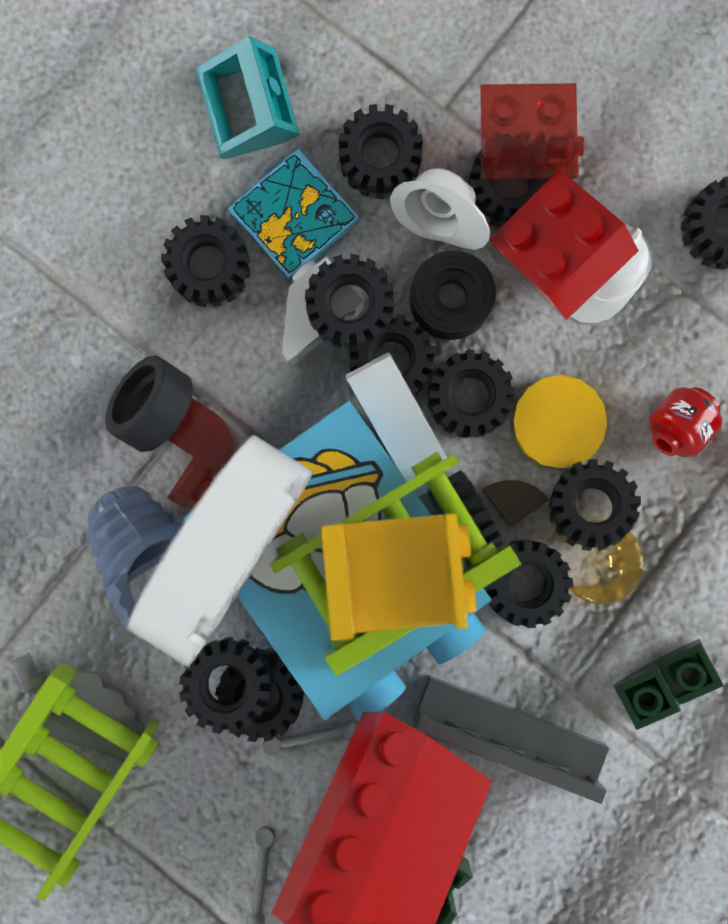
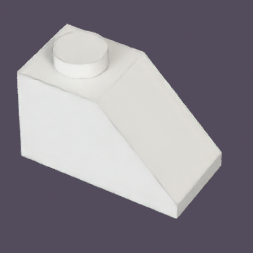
(298, 333)

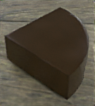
(514, 499)

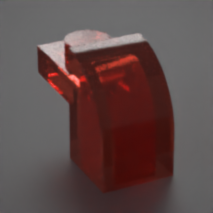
(212, 446)

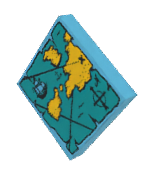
(293, 214)

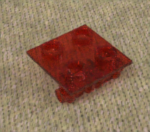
(529, 131)

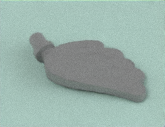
(91, 689)

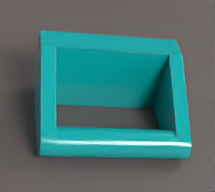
(266, 93)

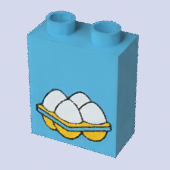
(346, 477)

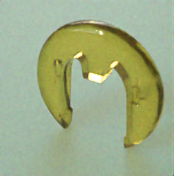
(629, 561)

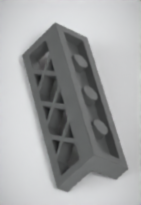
(511, 738)

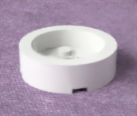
(218, 549)

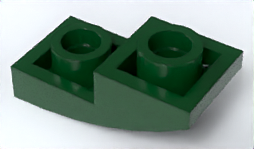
(667, 683)

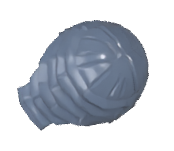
(128, 538)

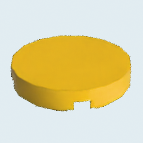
(559, 422)

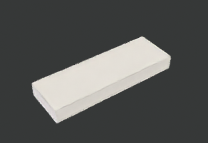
(395, 415)

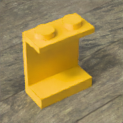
(397, 574)

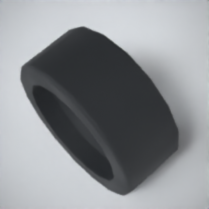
(149, 404)

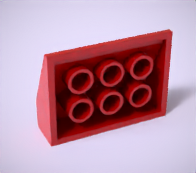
(385, 831)

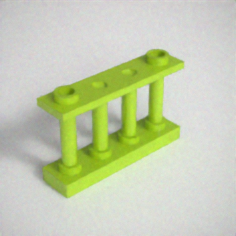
(484, 566)
(33, 738)

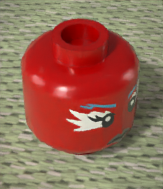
(685, 422)

